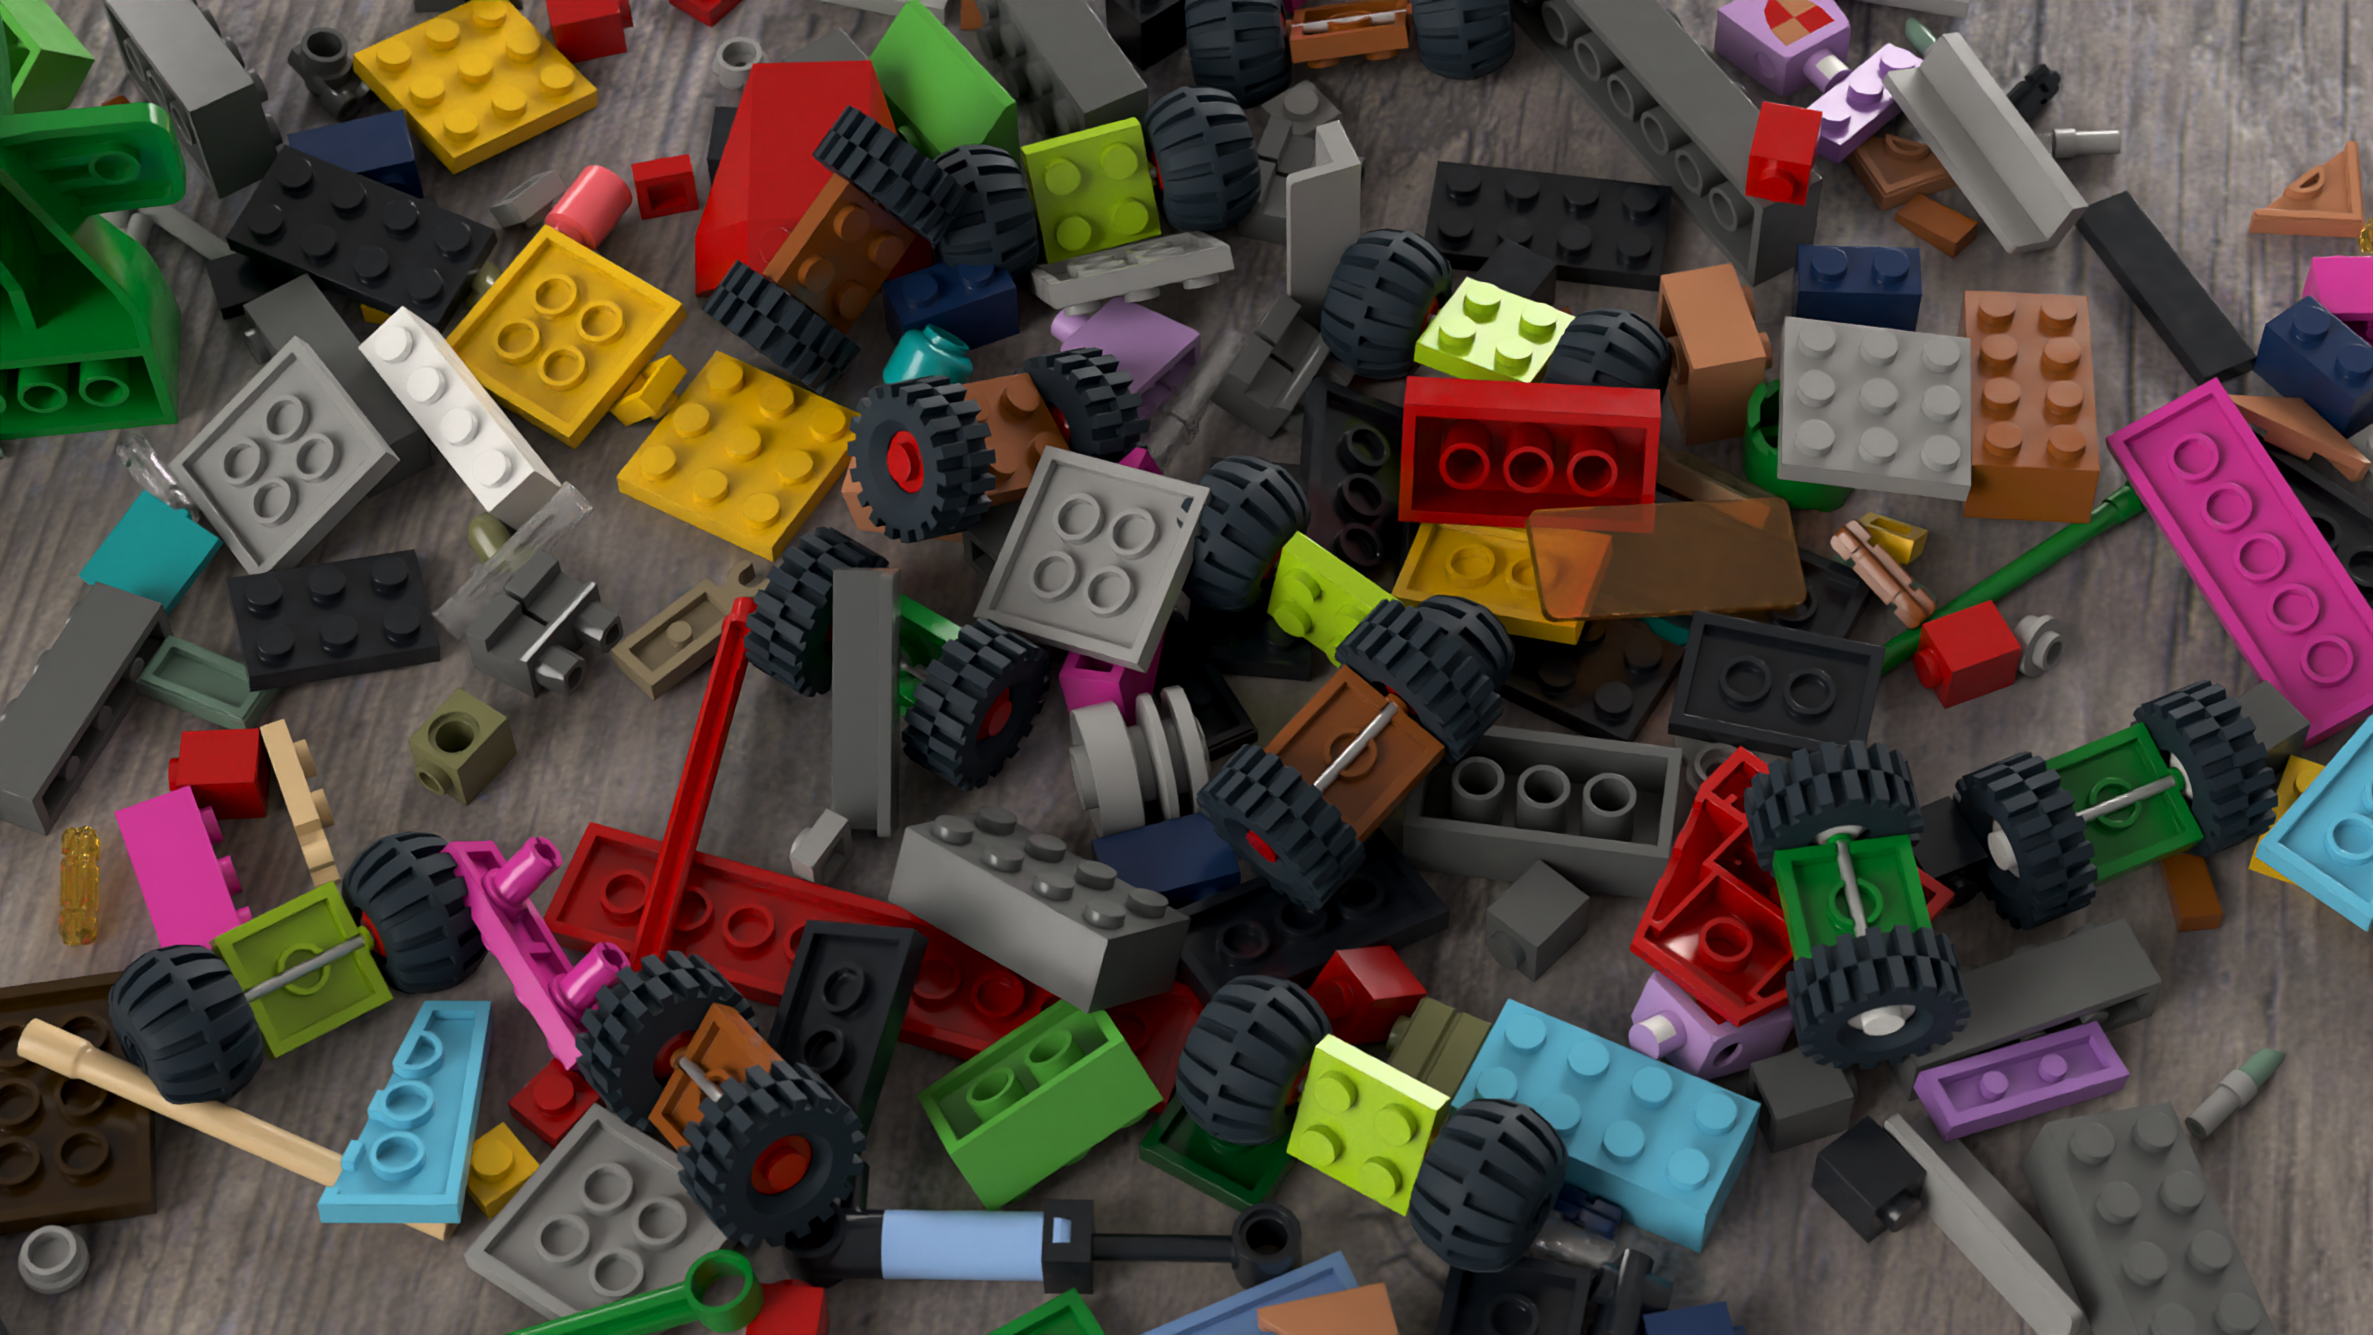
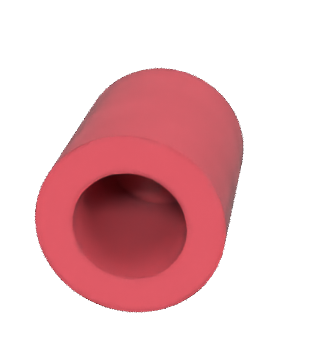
(591, 206)

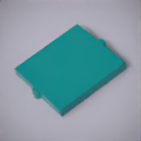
(153, 552)

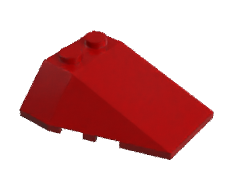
(769, 167)
(1720, 917)

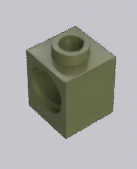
(466, 726)

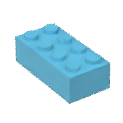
(1629, 1123)

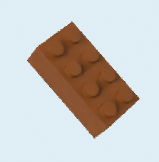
(2030, 407)

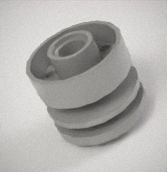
(1129, 766)

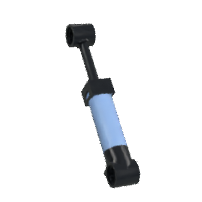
(1021, 1245)

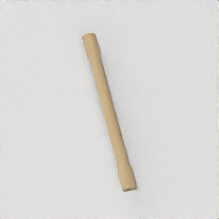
(81, 1060)

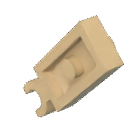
(307, 809)

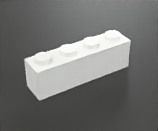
(460, 418)

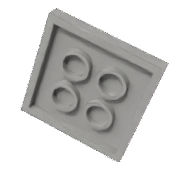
(1130, 271)
(1875, 409)
(283, 461)
(1095, 558)
(596, 1223)

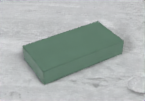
(203, 685)

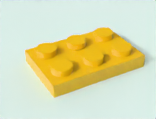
(1485, 567)

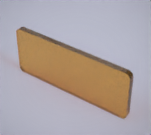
(1665, 559)

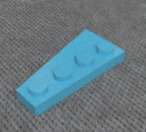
(421, 1127)

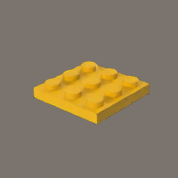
(475, 81)
(563, 335)
(742, 456)

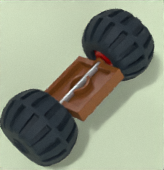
(1251, 42)

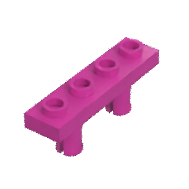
(525, 945)

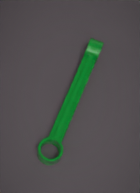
(669, 1305)

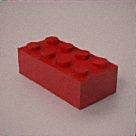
(1520, 447)

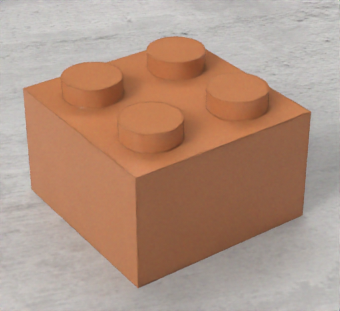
(1713, 350)

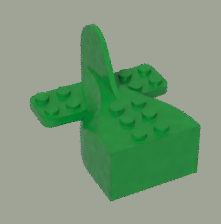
(81, 302)

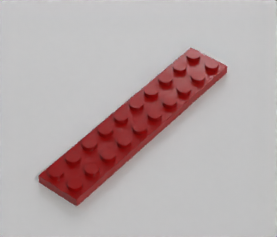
(753, 922)

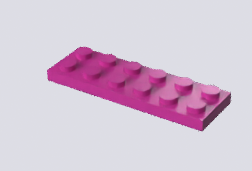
(2254, 554)

